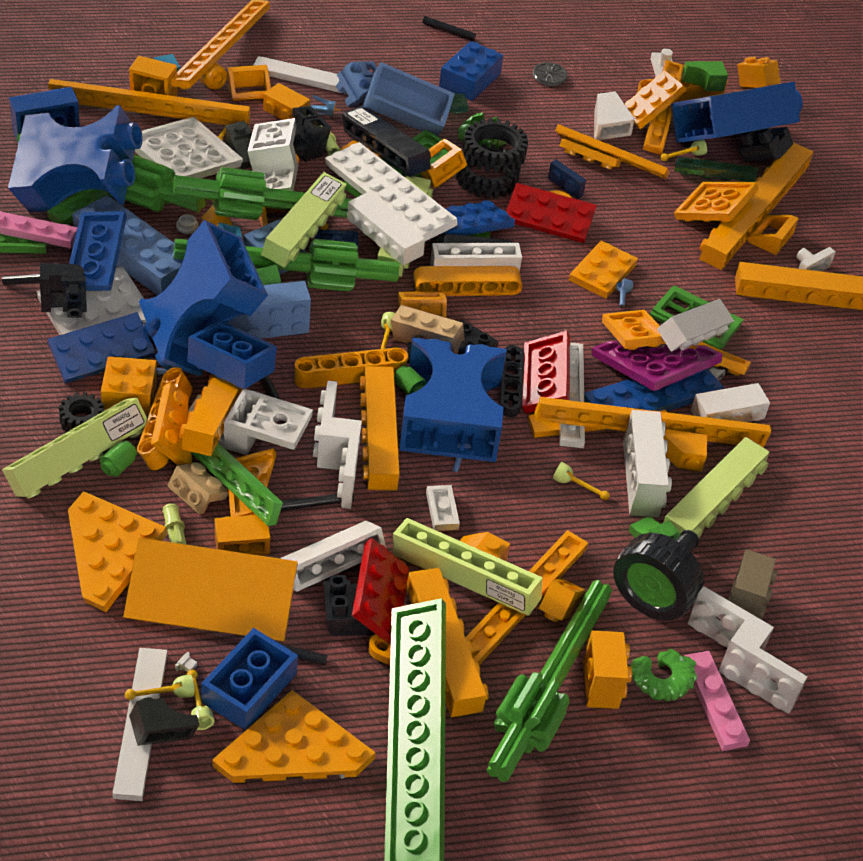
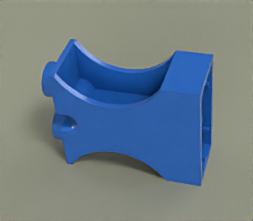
(65, 160)
(211, 286)
(454, 401)

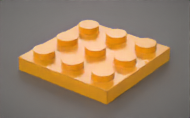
(716, 201)

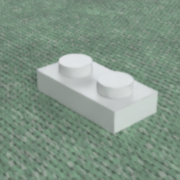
(442, 508)

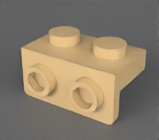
(196, 486)

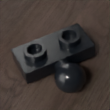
(474, 336)

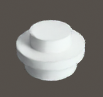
(187, 224)

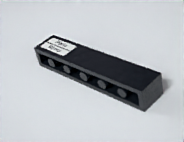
(386, 141)

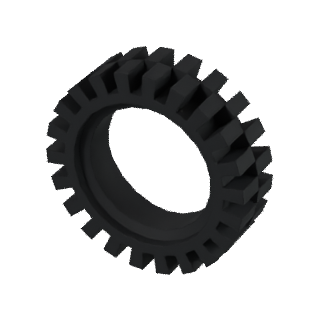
(491, 159)
(488, 186)

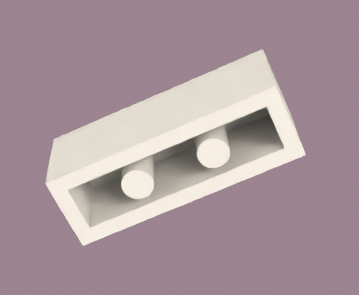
(735, 404)

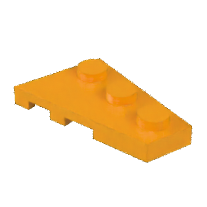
(171, 416)
(261, 466)

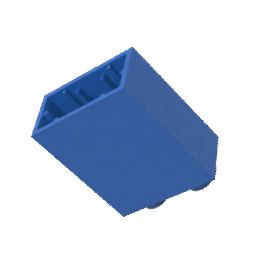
(736, 112)

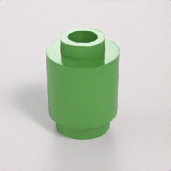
(408, 380)
(118, 458)

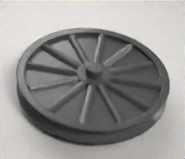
(549, 74)

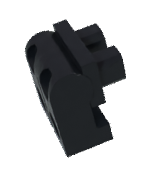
(309, 136)
(765, 144)
(63, 287)
(339, 604)

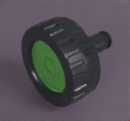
(660, 574)

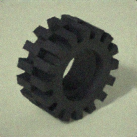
(76, 405)

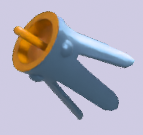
(329, 109)

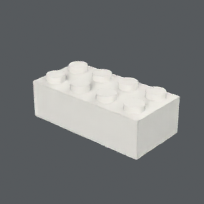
(646, 464)

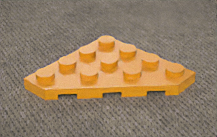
(106, 546)
(293, 742)

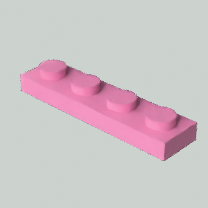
(37, 230)
(718, 703)

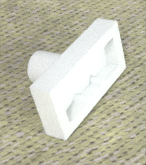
(658, 60)
(817, 262)

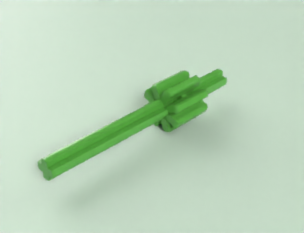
(154, 187)
(241, 194)
(327, 265)
(532, 705)

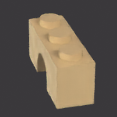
(412, 323)

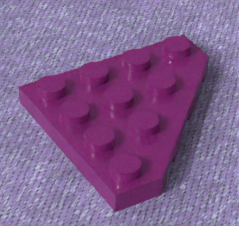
(656, 365)

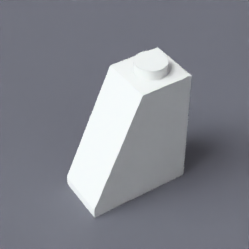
(611, 117)

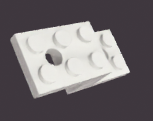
(274, 154)
(255, 417)
(337, 444)
(745, 654)

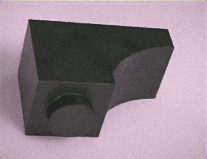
(238, 139)
(158, 723)

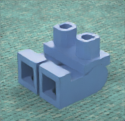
(355, 81)

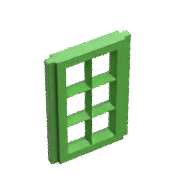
(693, 301)

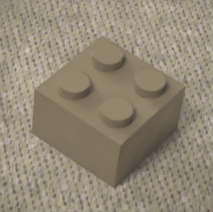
(752, 583)

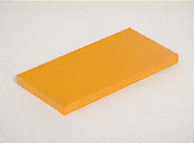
(210, 589)

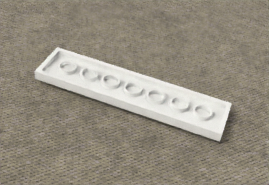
(373, 175)

